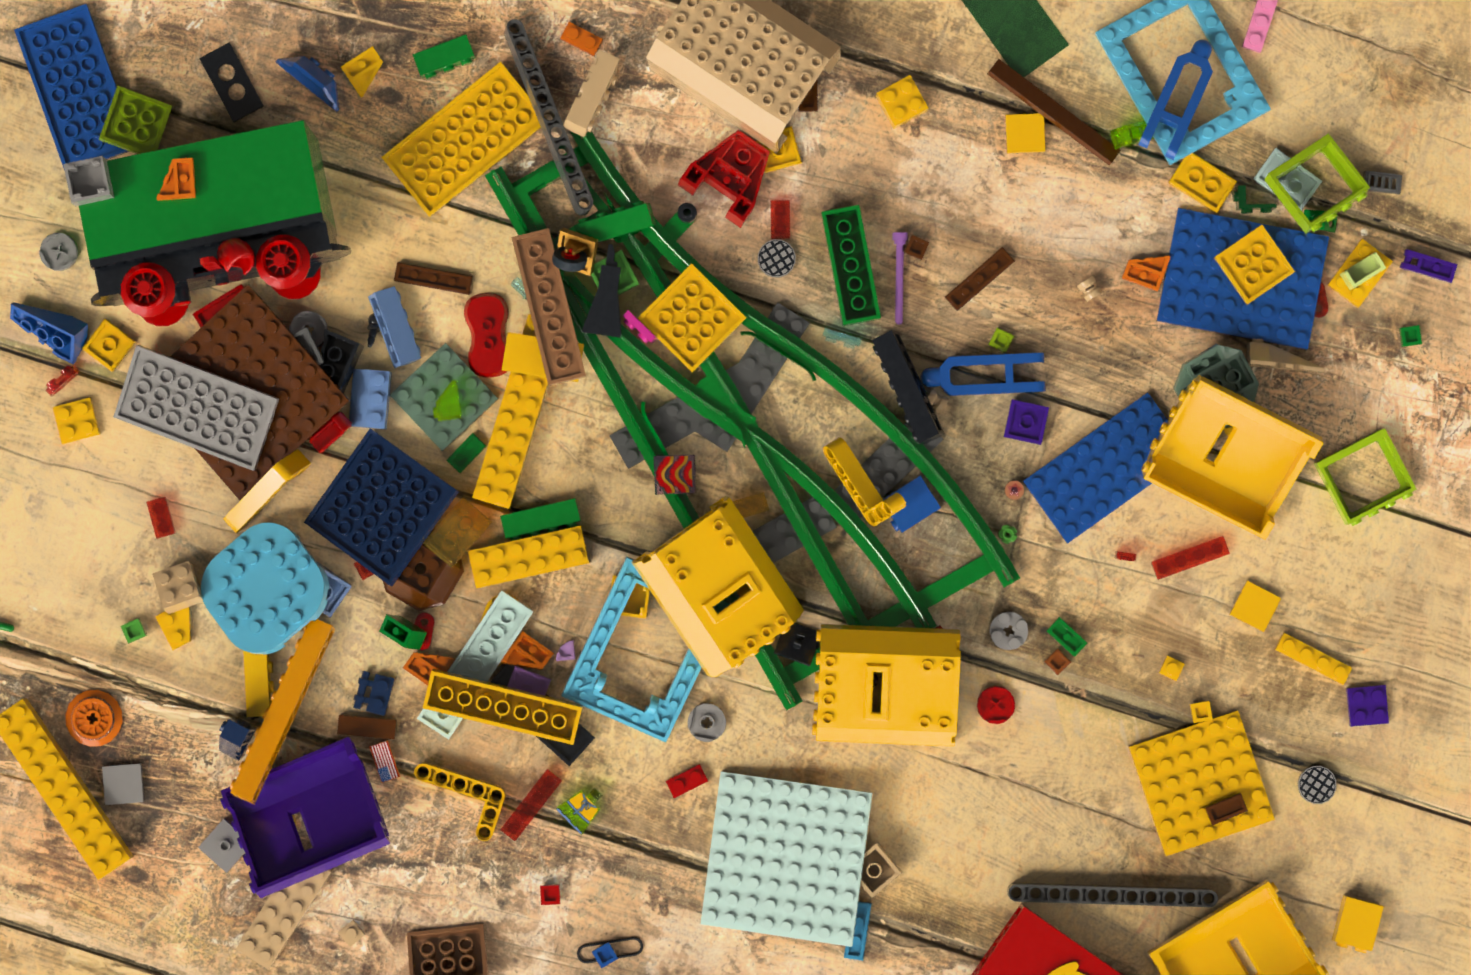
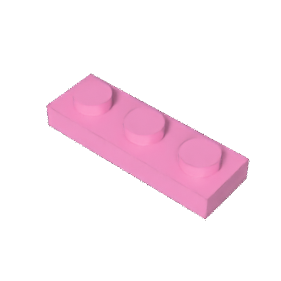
(1259, 25)

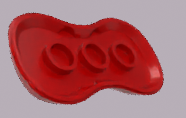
(486, 319)

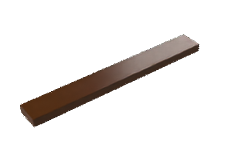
(1053, 112)

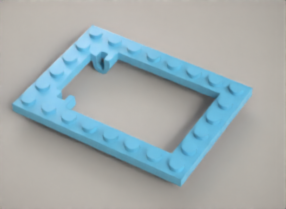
(1248, 101)
(583, 689)

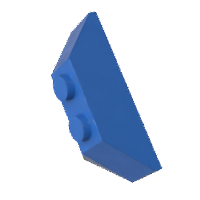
(313, 78)

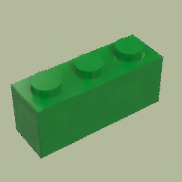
(444, 57)

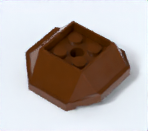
(429, 588)

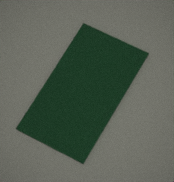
(1018, 31)

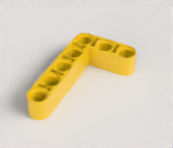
(859, 485)
(266, 489)
(468, 790)

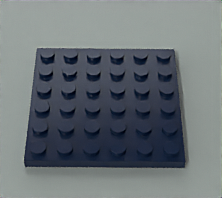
(381, 507)

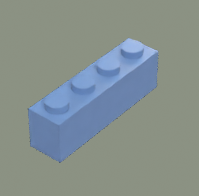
(395, 327)

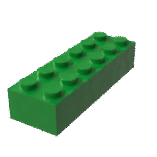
(850, 265)

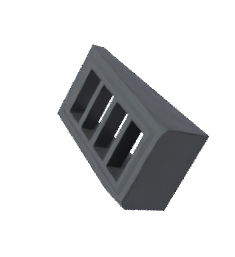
(1367, 177)

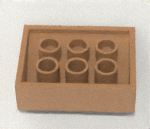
(448, 951)

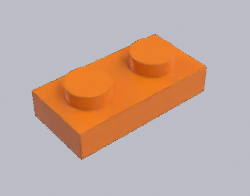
(581, 39)

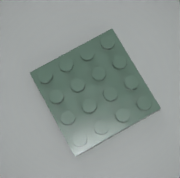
(428, 382)

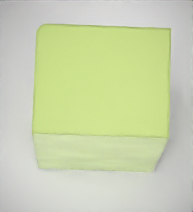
(1363, 271)

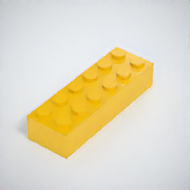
(528, 557)

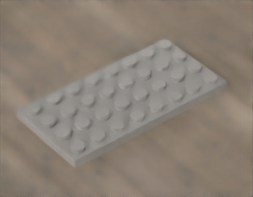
(196, 407)

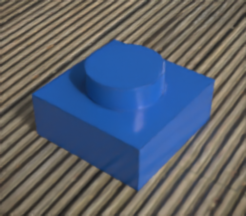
(605, 954)

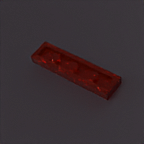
(1190, 557)
(531, 805)

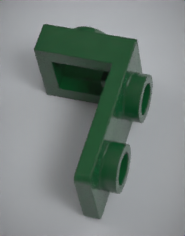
(1239, 197)

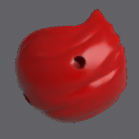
(236, 253)

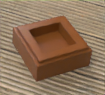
(1057, 661)

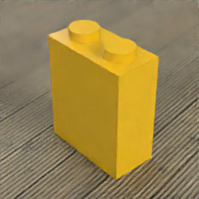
(1357, 924)

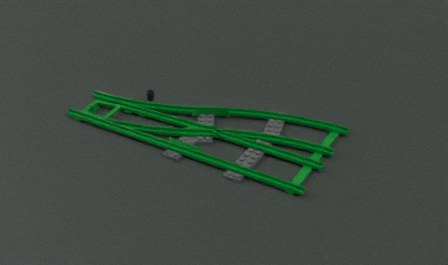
(723, 409)

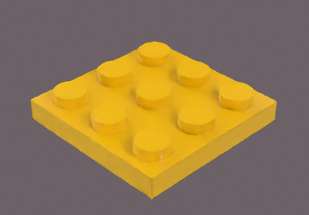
(1254, 264)

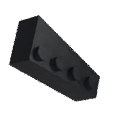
(339, 358)

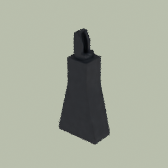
(605, 309)

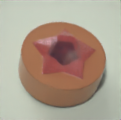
(1014, 490)

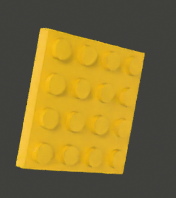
(691, 318)

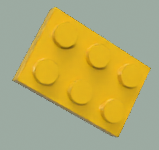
(1358, 295)

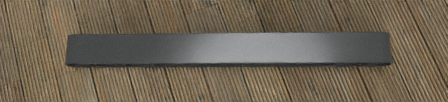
(548, 126)
(1121, 899)

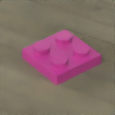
(632, 322)

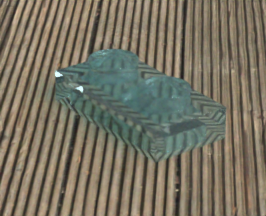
(848, 340)

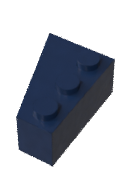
(235, 737)

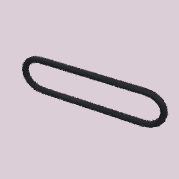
(610, 941)

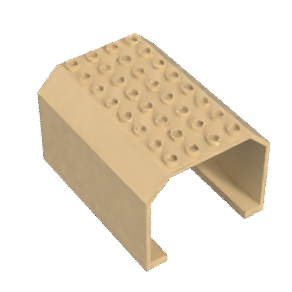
(743, 61)

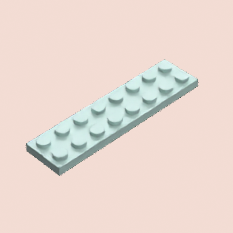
(483, 652)

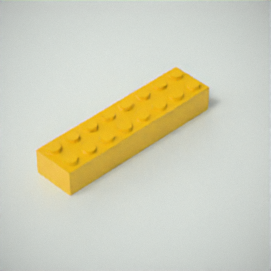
(502, 706)

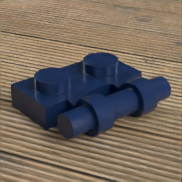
(379, 695)

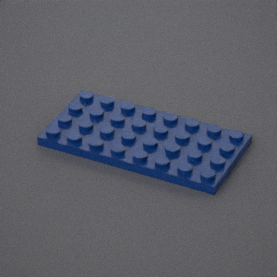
(71, 81)
(1098, 470)

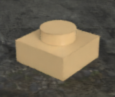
(351, 933)

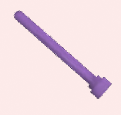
(899, 239)

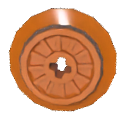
(108, 714)

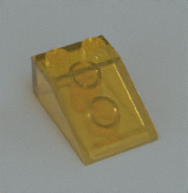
(457, 532)

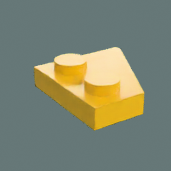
(362, 70)
(176, 627)

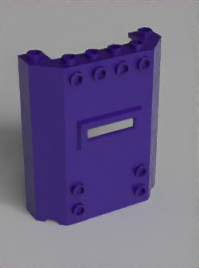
(336, 808)

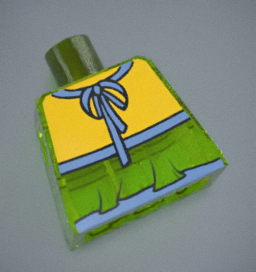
(580, 809)

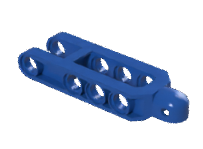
(1198, 56)
(941, 375)

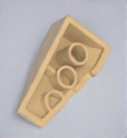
(1268, 356)

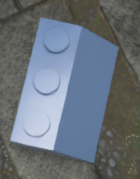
(370, 398)

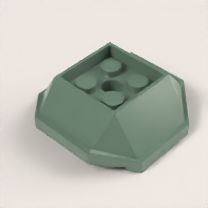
(1222, 365)

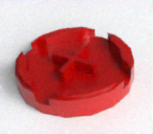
(995, 705)

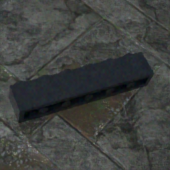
(908, 387)

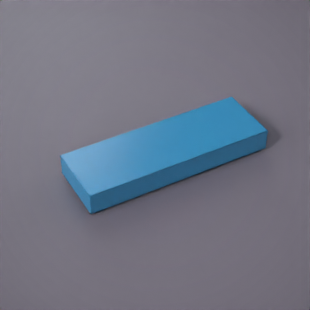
(862, 920)

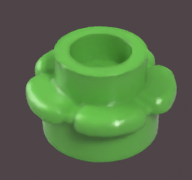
(1007, 539)

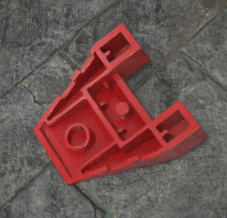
(732, 169)

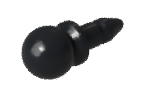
(373, 328)

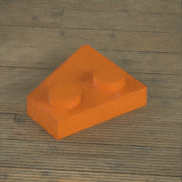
(179, 181)

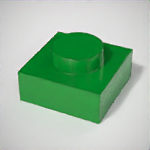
(1410, 336)

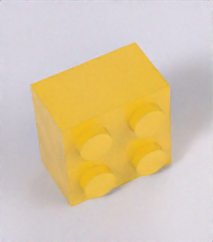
(902, 101)

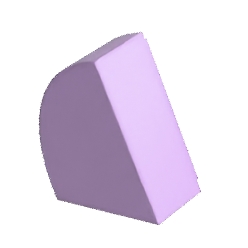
(566, 652)

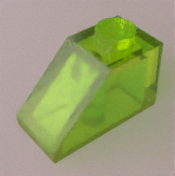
(1128, 135)
(448, 404)

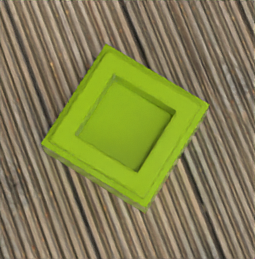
(1001, 340)

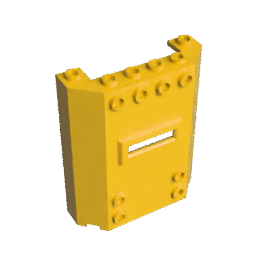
(1250, 470)
(704, 568)
(917, 685)
(1262, 930)

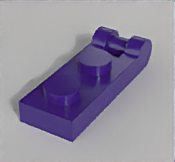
(1429, 266)

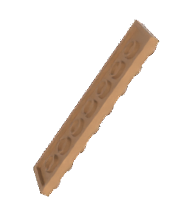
(548, 307)

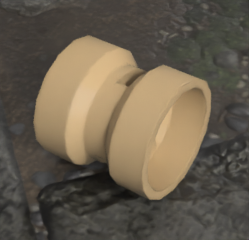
(1092, 292)
(938, 402)

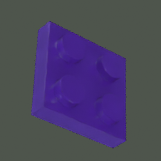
(1026, 422)
(1367, 705)

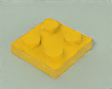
(76, 420)

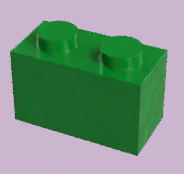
(403, 632)

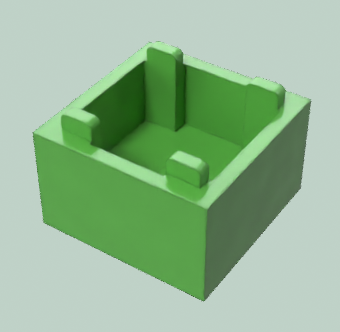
(627, 278)

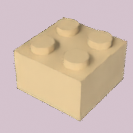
(178, 587)
(878, 870)

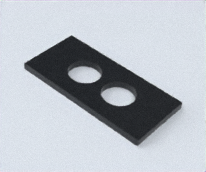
(226, 56)

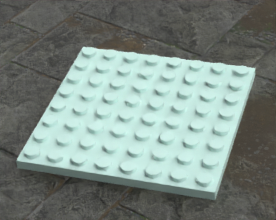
(786, 858)

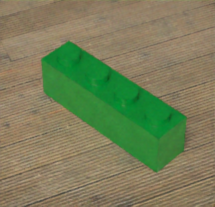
(618, 223)
(540, 518)

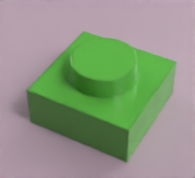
(133, 630)

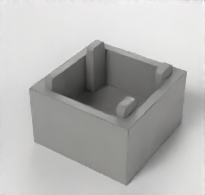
(88, 181)

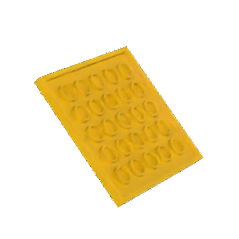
(1193, 770)

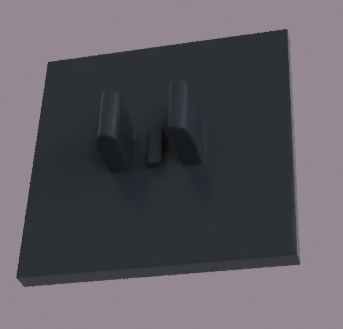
(798, 644)

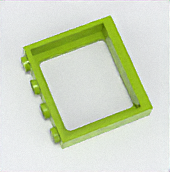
(1341, 164)
(1396, 464)

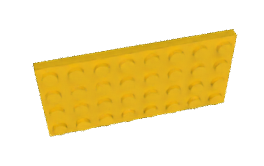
(464, 139)

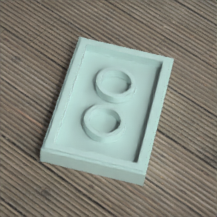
(1298, 183)

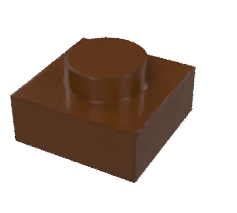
(916, 247)

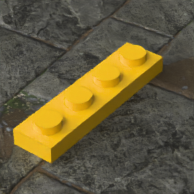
(1313, 658)

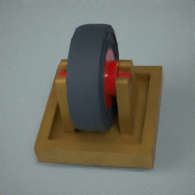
(575, 252)

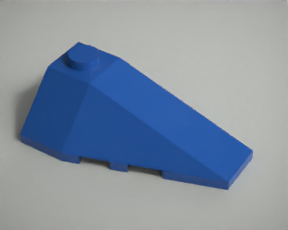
(59, 331)

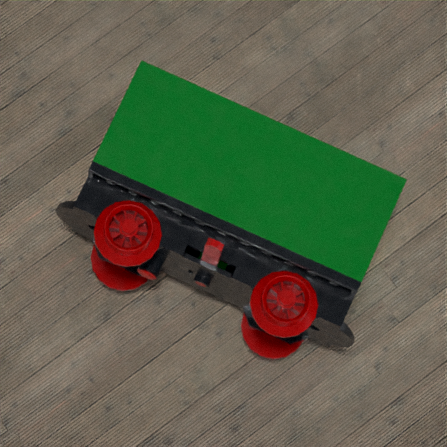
(248, 186)

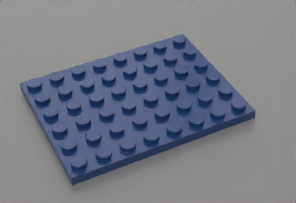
(1204, 299)

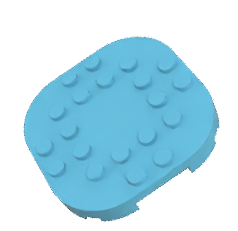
(264, 588)

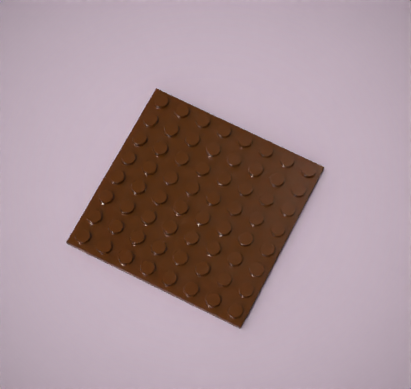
(259, 351)

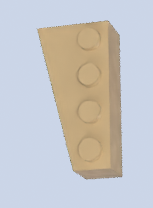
(592, 93)

